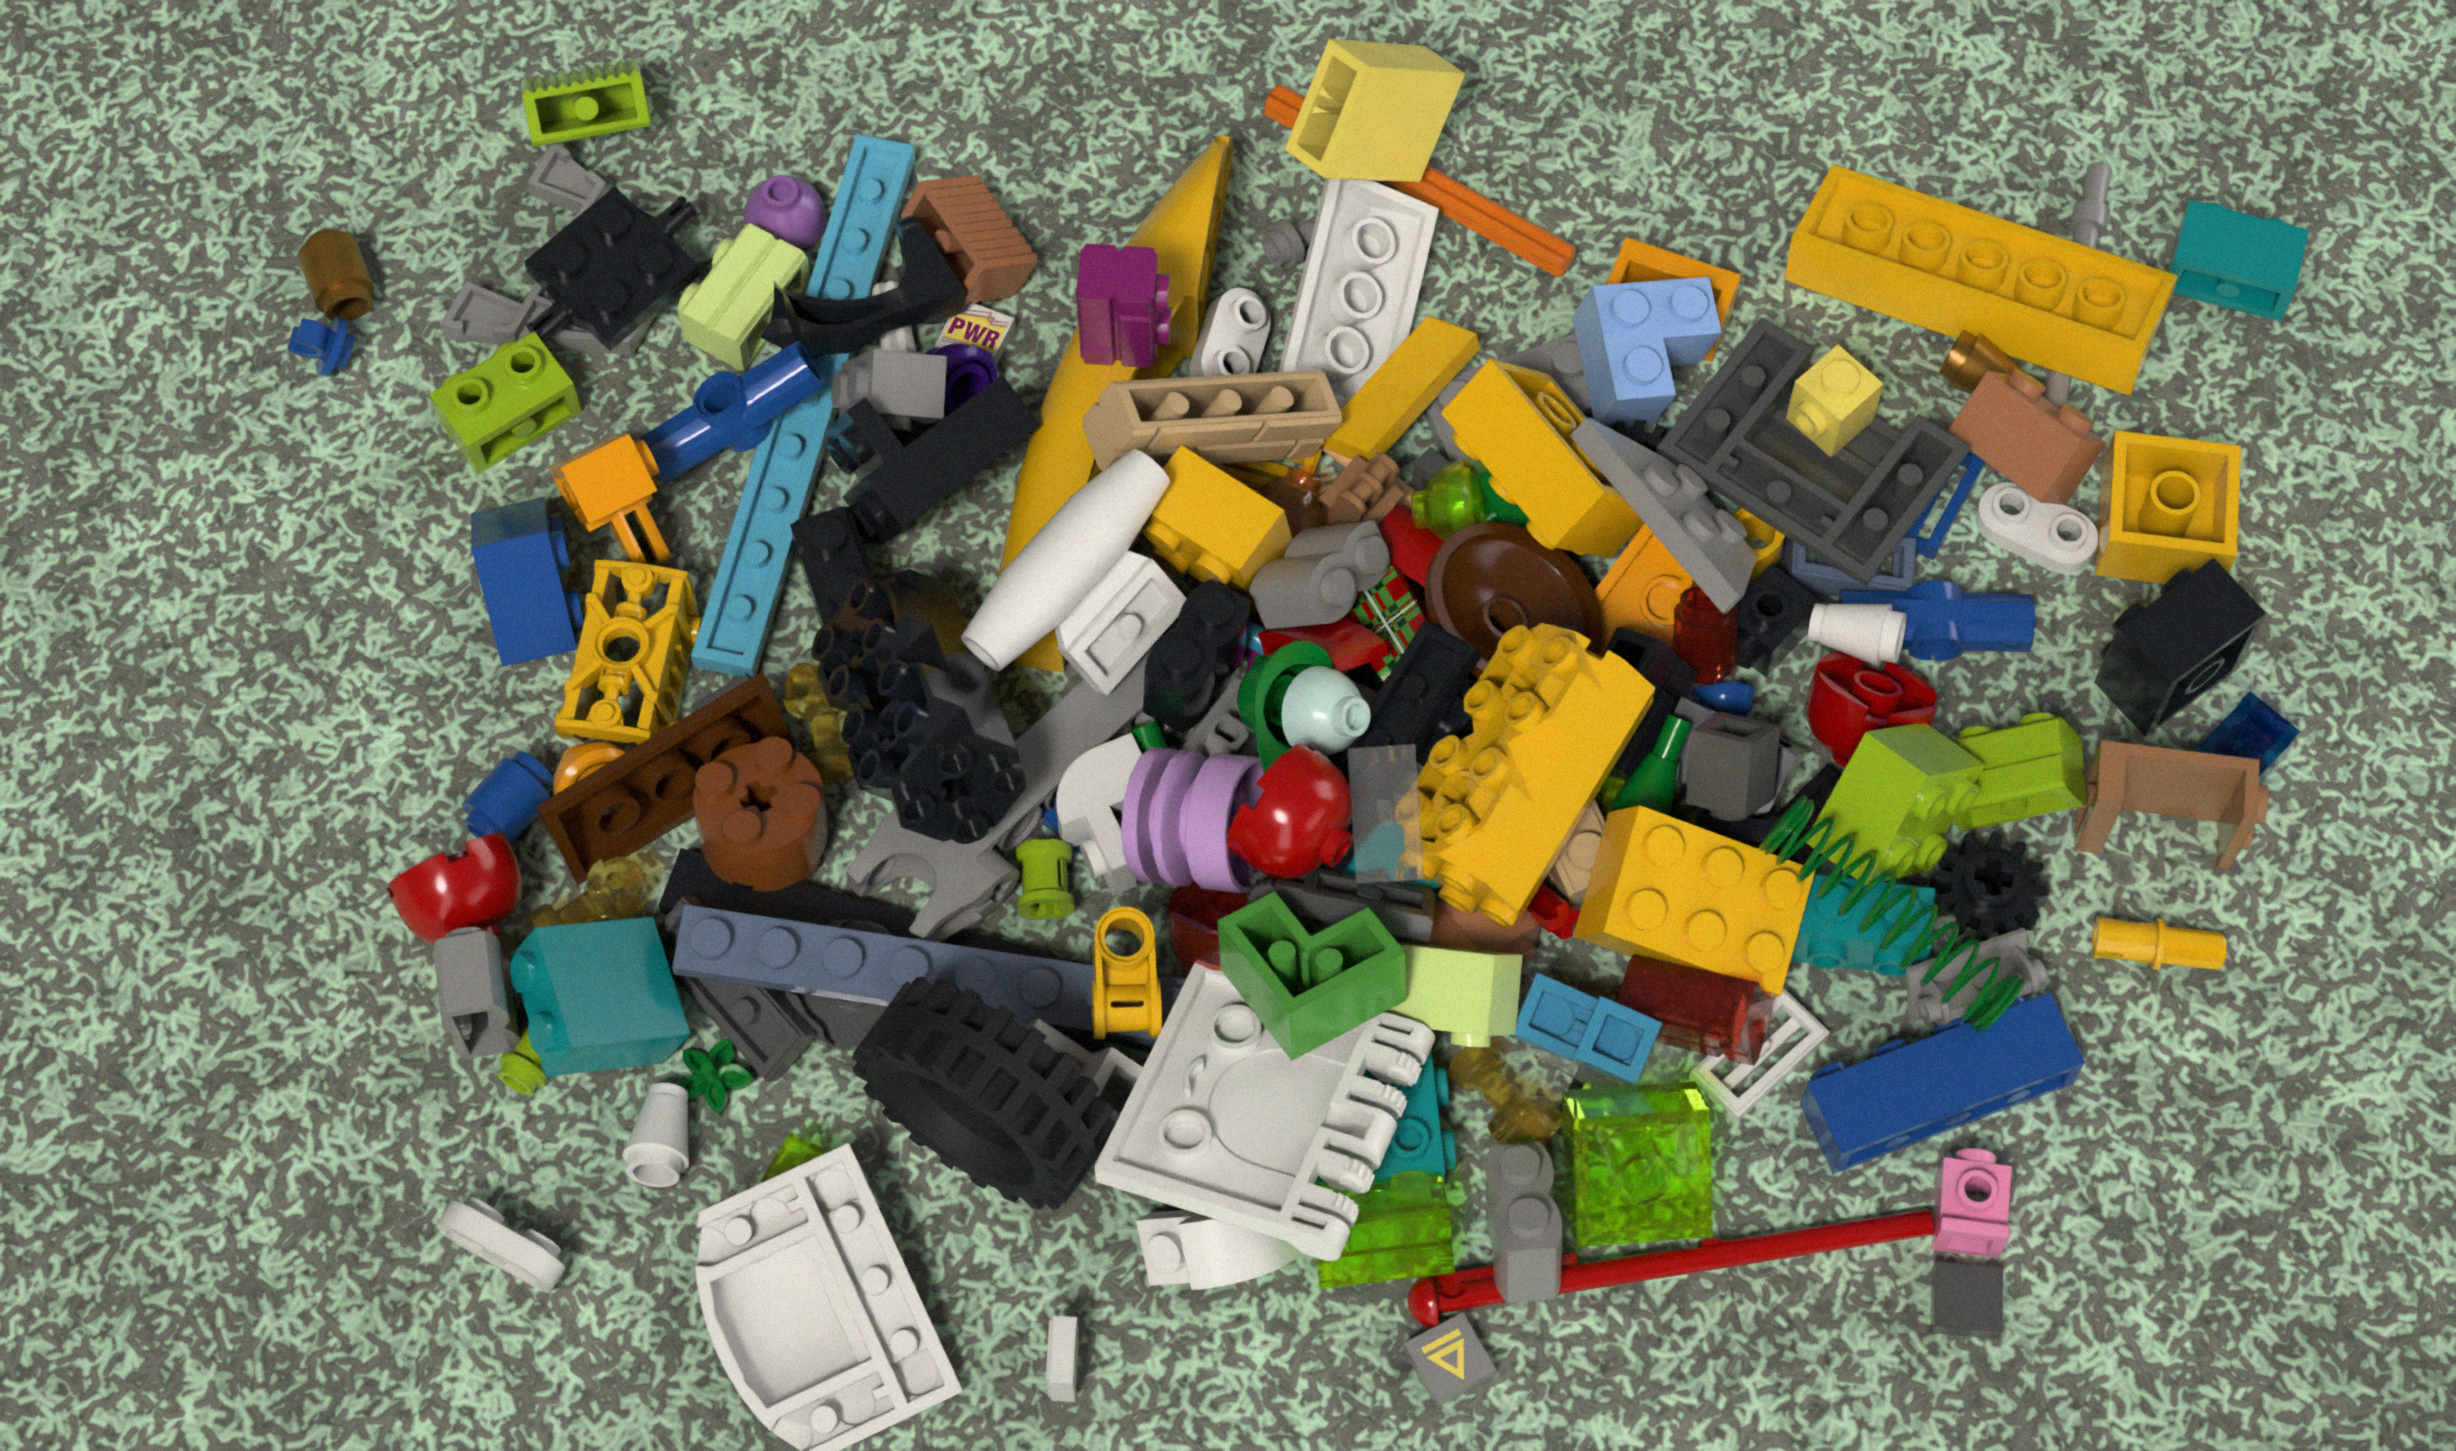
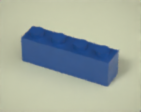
(1939, 1082)

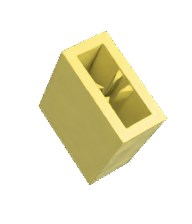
(1374, 111)

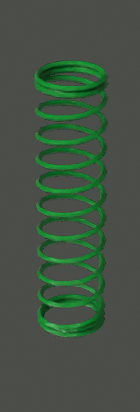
(1993, 1001)

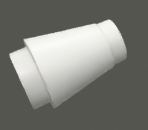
(1859, 630)
(659, 1139)

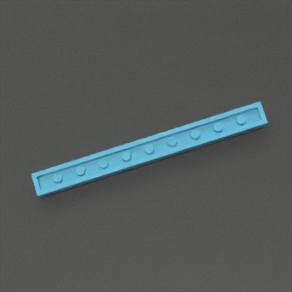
(792, 452)

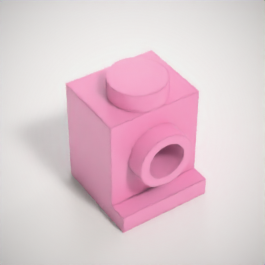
(1965, 1224)

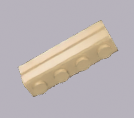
(1214, 417)

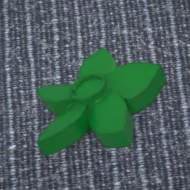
(714, 1075)

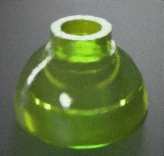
(1449, 500)

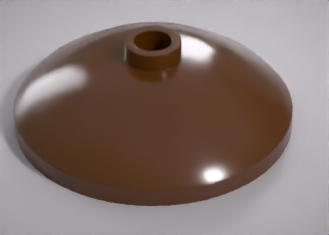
(1504, 578)

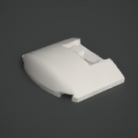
(817, 1308)

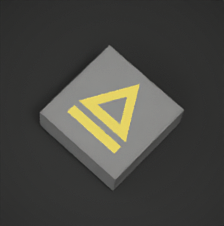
(1449, 1359)

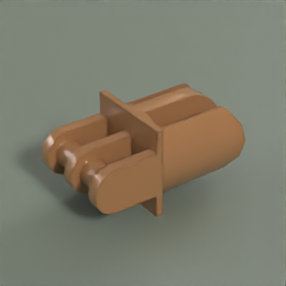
(1363, 491)

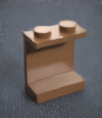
(2172, 785)

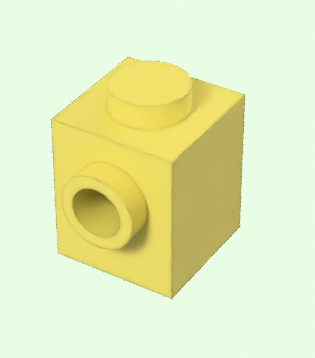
(1834, 400)

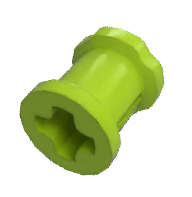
(1044, 879)

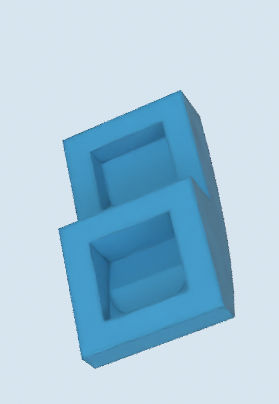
(1586, 1029)

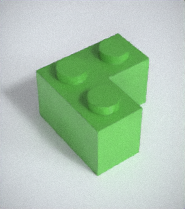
(1307, 984)

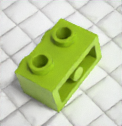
(505, 402)

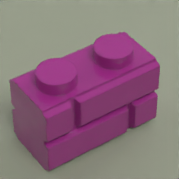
(1122, 305)

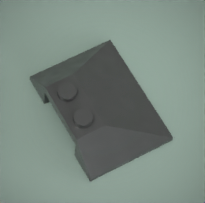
(1837, 507)

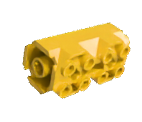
(1518, 786)

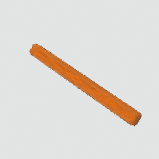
(1459, 202)

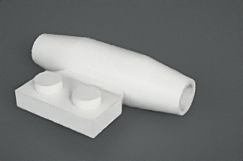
(1085, 582)

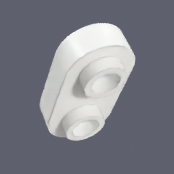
(1229, 337)
(2035, 529)
(481, 1232)

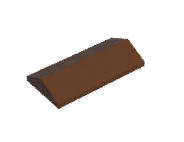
(654, 783)

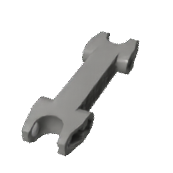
(975, 876)

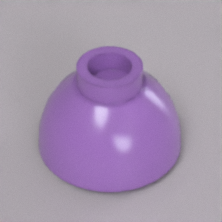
(787, 210)

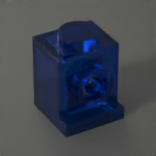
(2254, 730)

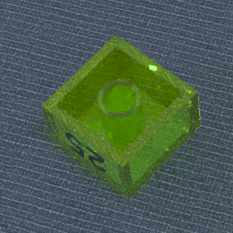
(1637, 1164)

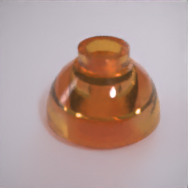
(1299, 498)

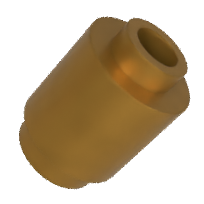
(336, 274)

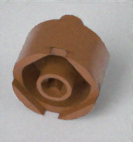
(761, 815)

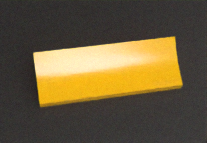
(1980, 275)

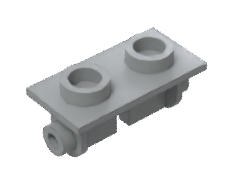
(1926, 1000)

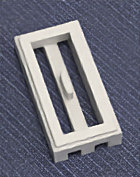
(1721, 1091)

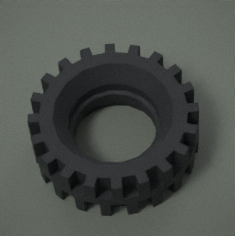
(984, 1093)

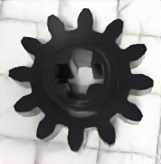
(2012, 882)

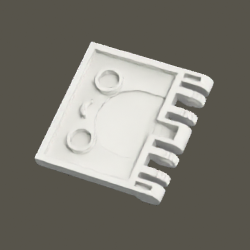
(1245, 1131)

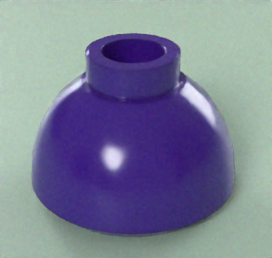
(967, 372)

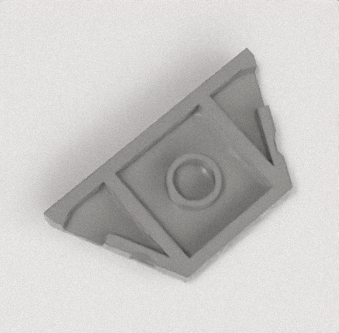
(1676, 510)

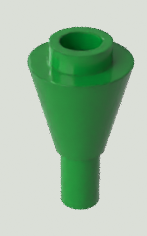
(1656, 776)

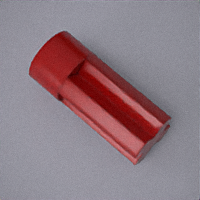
(1553, 912)

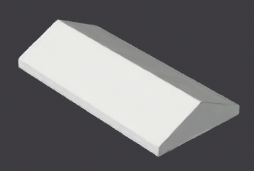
(1358, 282)

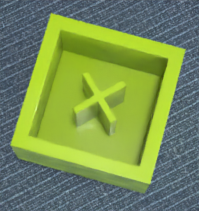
(1900, 799)

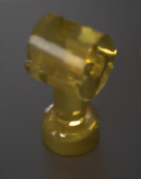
(808, 701)
(613, 892)
(1517, 1116)

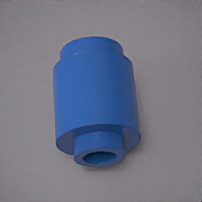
(508, 797)

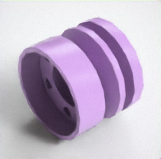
(1182, 814)

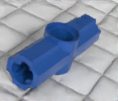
(733, 411)
(1949, 622)

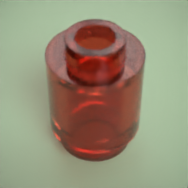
(1705, 636)

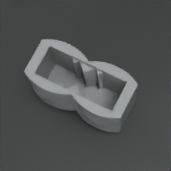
(1320, 575)
(475, 993)
(1523, 1222)

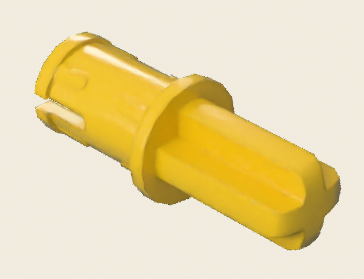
(2157, 944)

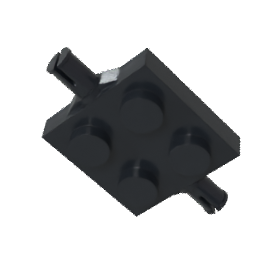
(612, 268)

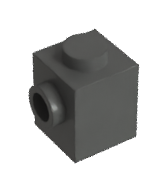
(1732, 766)

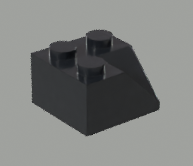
(2178, 645)

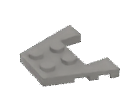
(495, 319)

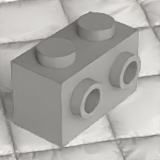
(899, 385)

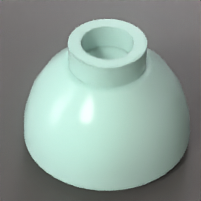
(1324, 711)

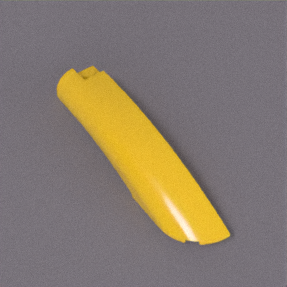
(1058, 454)

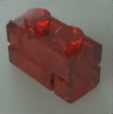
(1699, 1008)

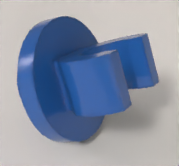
(328, 345)

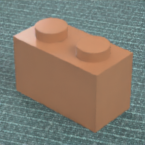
(2027, 436)

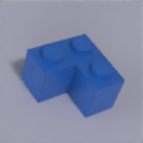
(519, 570)

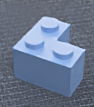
(1633, 337)

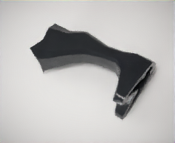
(925, 295)

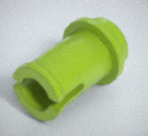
(522, 1068)

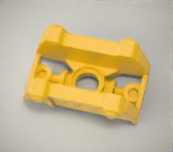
(657, 668)

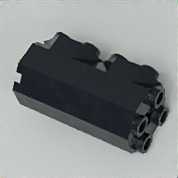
(918, 708)

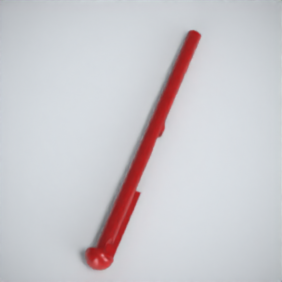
(1478, 1289)

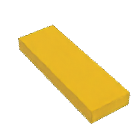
(1402, 388)

